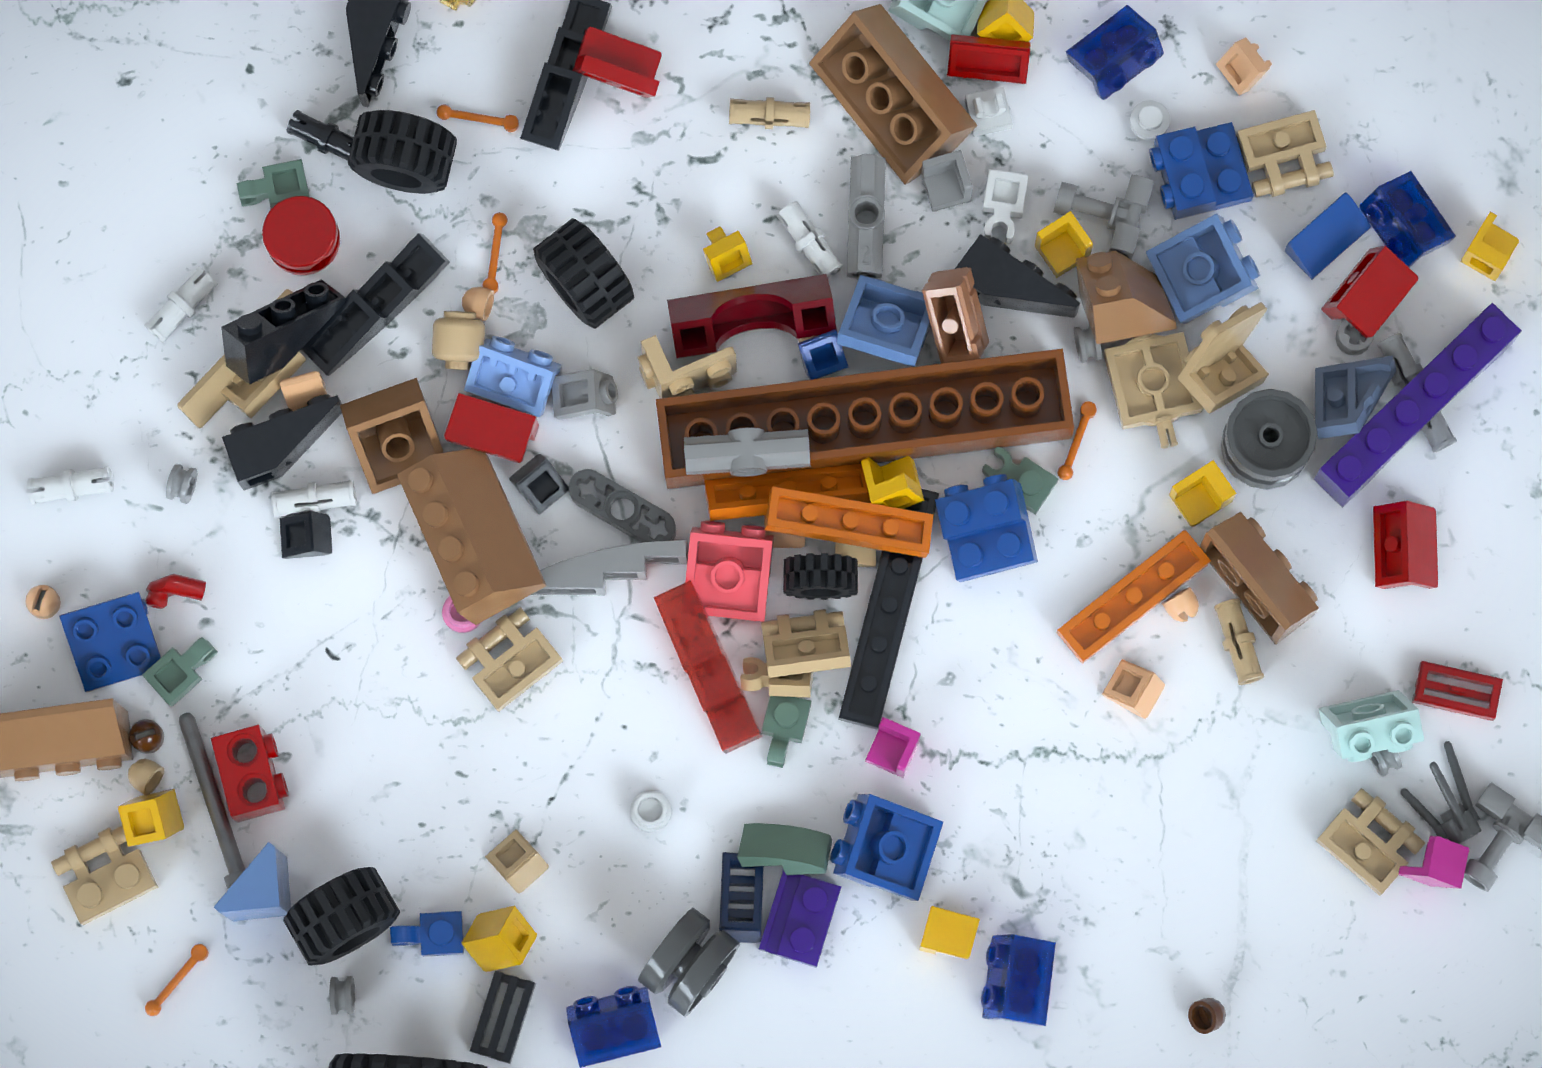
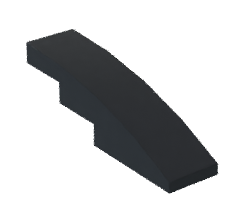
(558, 84)
(375, 304)

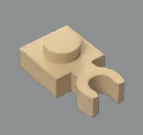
(787, 686)

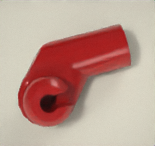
(173, 585)

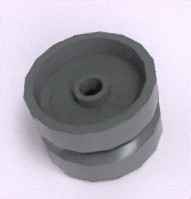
(1289, 429)
(693, 965)

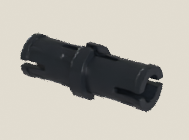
(324, 136)

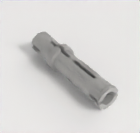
(1436, 429)

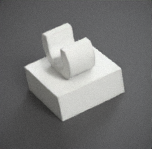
(989, 111)

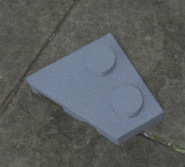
(1348, 394)

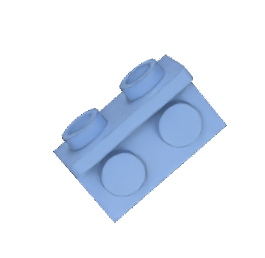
(512, 375)

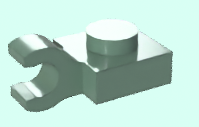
(279, 183)
(176, 674)
(785, 722)

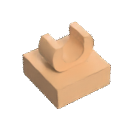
(1243, 65)

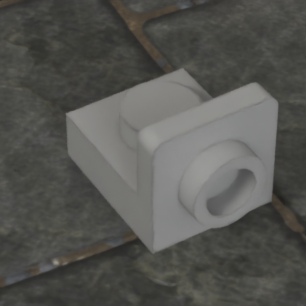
(584, 394)

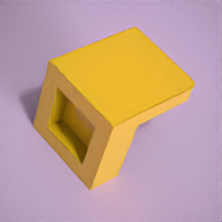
(1006, 20)
(1063, 243)
(1490, 249)
(893, 483)
(1202, 494)
(151, 817)
(949, 933)
(499, 939)

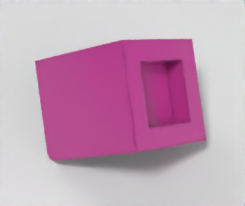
(893, 747)
(1442, 864)

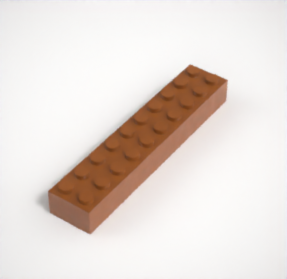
(884, 412)

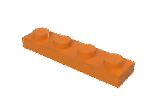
(750, 495)
(849, 522)
(1133, 596)

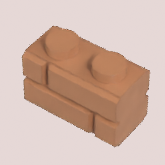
(955, 315)

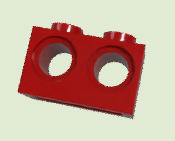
(240, 776)

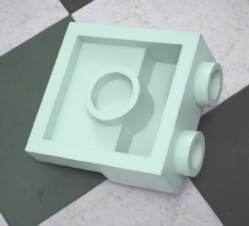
(940, 16)
(1372, 725)

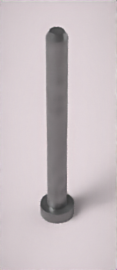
(212, 798)

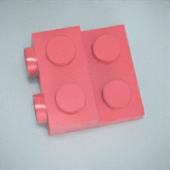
(731, 569)

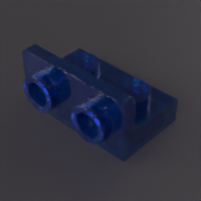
(1116, 51)
(1406, 219)
(1018, 979)
(612, 1026)

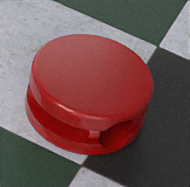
(301, 235)

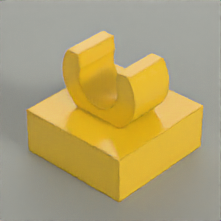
(726, 253)

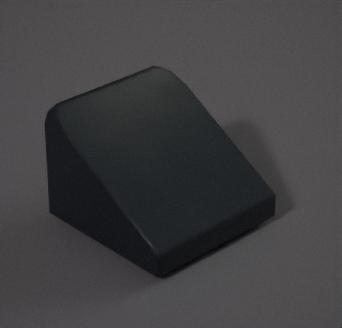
(539, 483)
(305, 535)

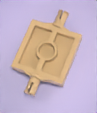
(1148, 385)

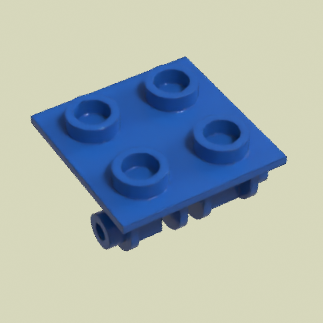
(111, 640)

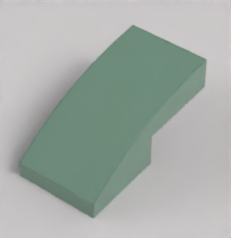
(793, 847)

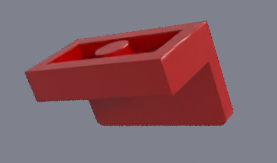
(618, 62)
(1371, 291)
(491, 428)
(1405, 545)

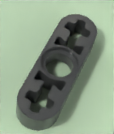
(601, 485)

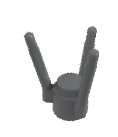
(1460, 820)

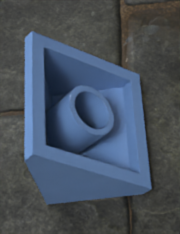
(260, 889)

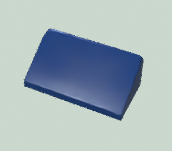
(1328, 236)

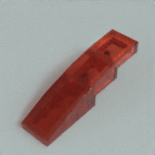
(707, 667)

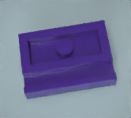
(800, 918)

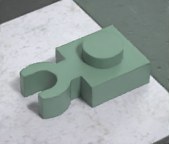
(1035, 480)

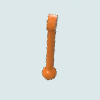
(509, 123)
(499, 221)
(1087, 412)
(198, 953)

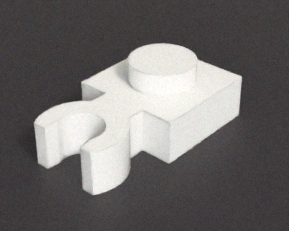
(1004, 198)

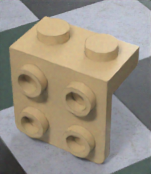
(1221, 365)
(709, 371)

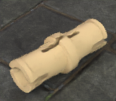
(769, 113)
(1239, 641)

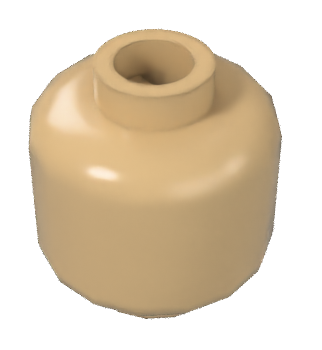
(457, 339)

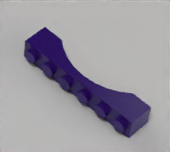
(1417, 404)

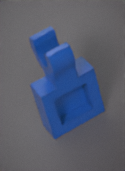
(438, 934)

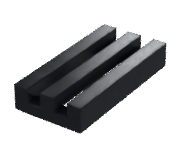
(513, 982)

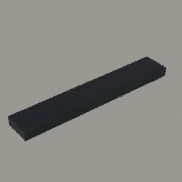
(883, 632)

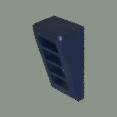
(741, 931)

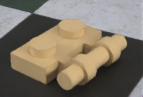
(1281, 142)
(805, 643)
(517, 667)
(1362, 850)
(109, 886)

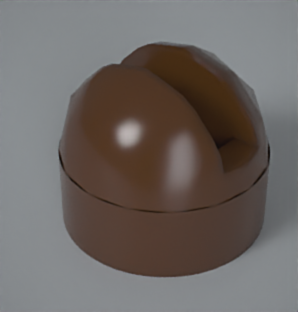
(149, 743)
(1206, 1015)

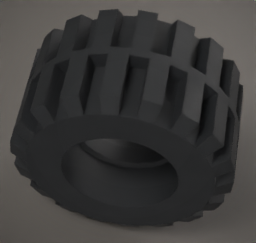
(402, 151)
(583, 273)
(341, 916)

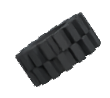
(820, 576)

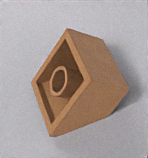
(1121, 298)
(390, 432)

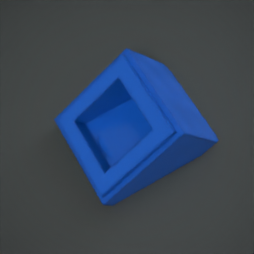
(822, 355)

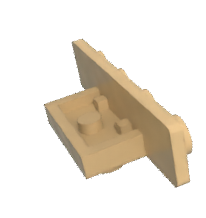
(224, 385)

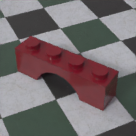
(709, 319)

